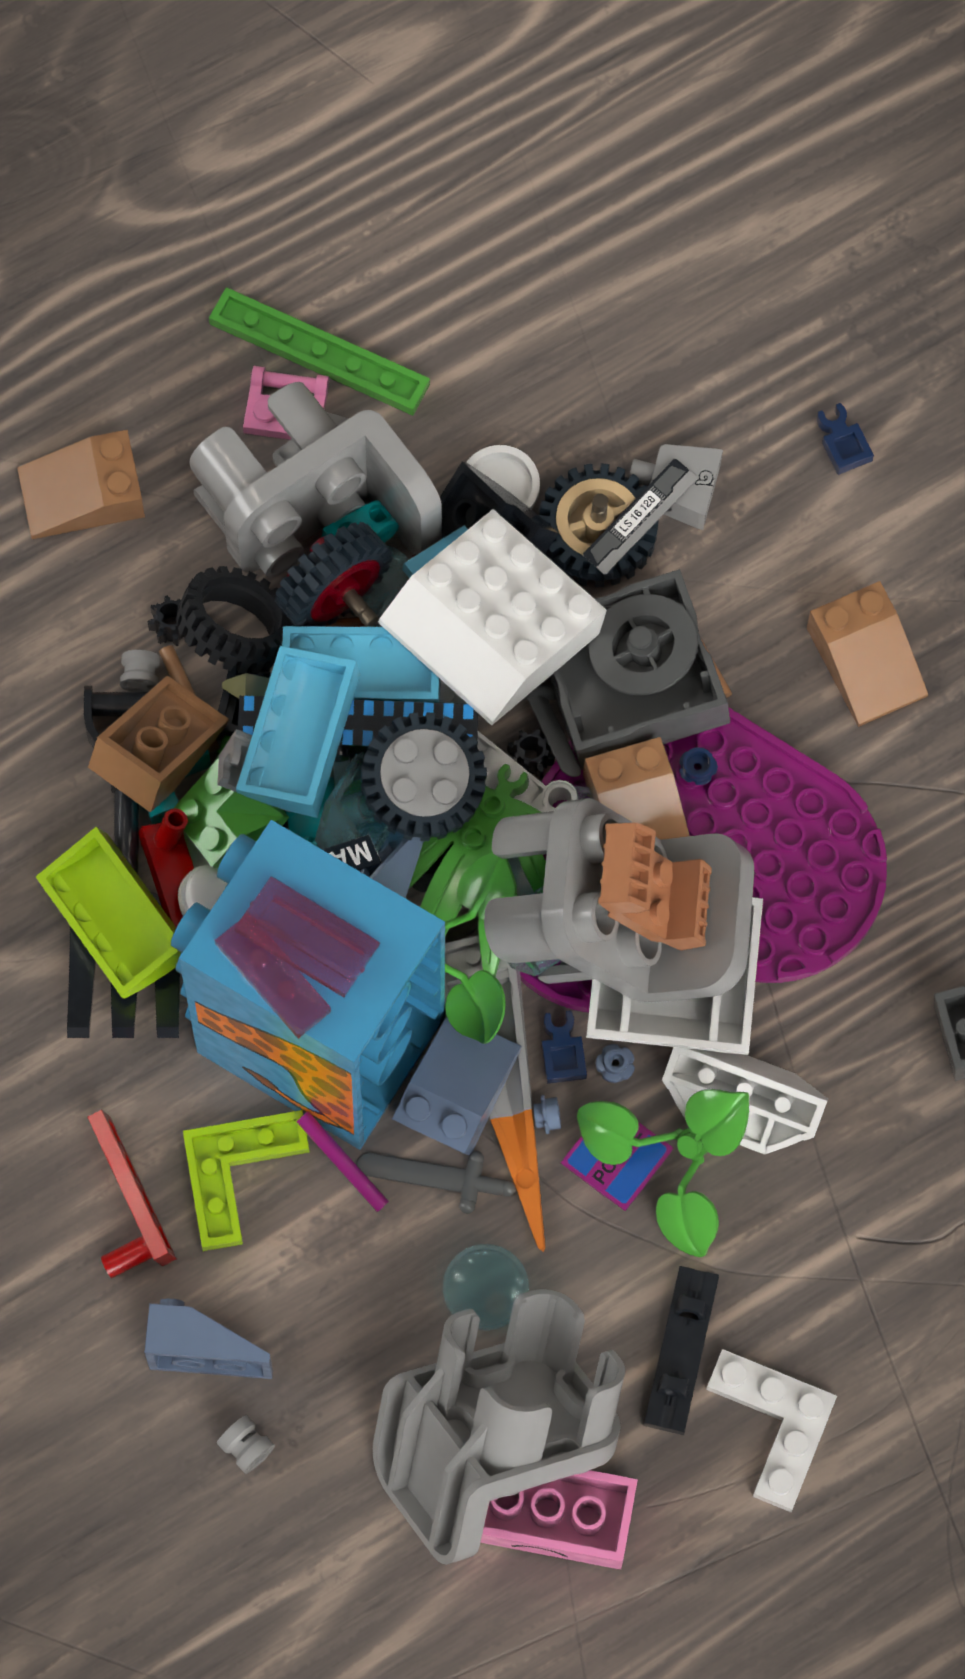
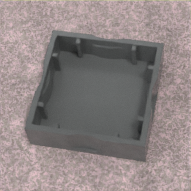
(608, 720)

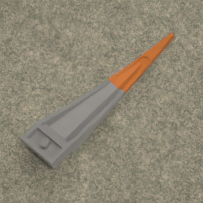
(513, 1109)

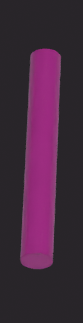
(342, 1161)

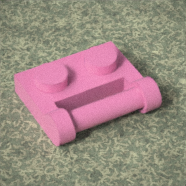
(258, 417)

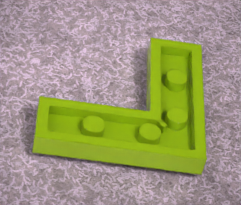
(218, 1147)

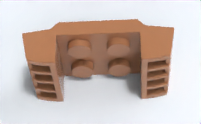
(652, 893)

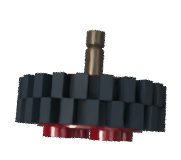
(335, 578)

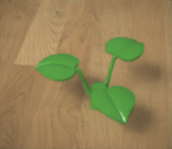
(478, 1003)
(715, 1126)

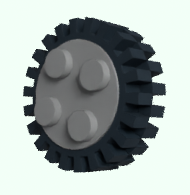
(423, 776)

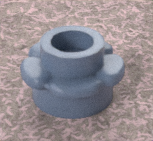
(608, 1071)
(547, 1114)

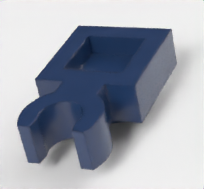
(844, 444)
(563, 1055)

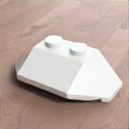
(780, 1102)

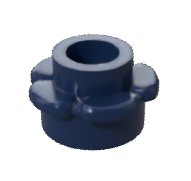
(697, 756)

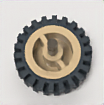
(582, 510)

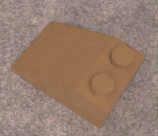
(82, 486)
(867, 653)
(156, 743)
(638, 786)

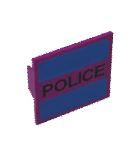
(621, 1181)

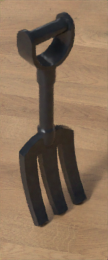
(81, 962)

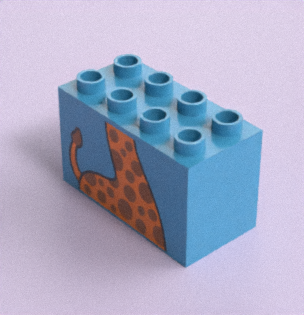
(371, 1039)

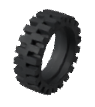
(217, 641)

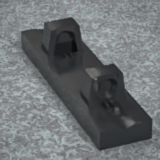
(681, 1351)

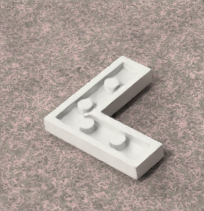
(796, 1403)

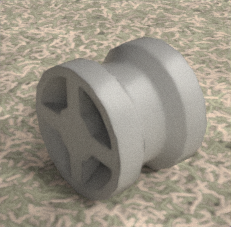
(139, 670)

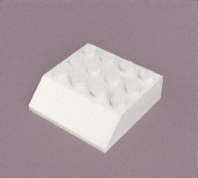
(493, 616)
(698, 1023)

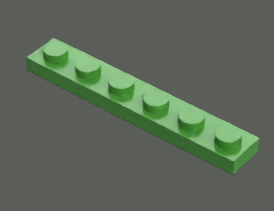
(319, 351)

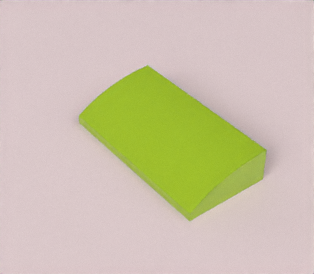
(112, 912)

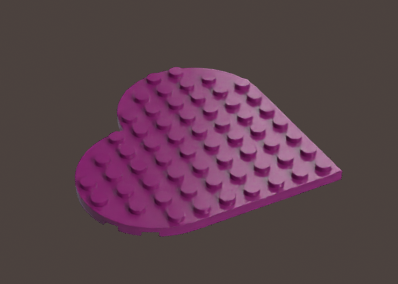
(809, 842)

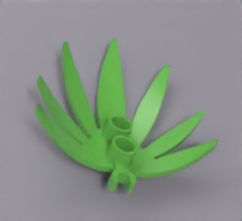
(469, 845)

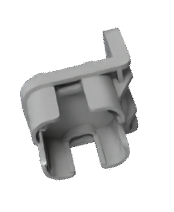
(316, 481)
(576, 929)
(494, 1421)

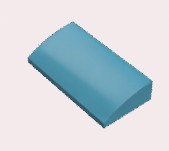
(384, 664)
(298, 730)

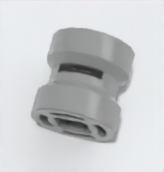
(245, 1444)

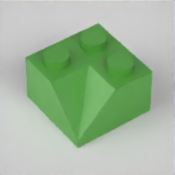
(221, 815)

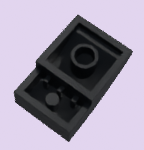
(474, 495)

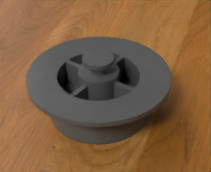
(644, 645)

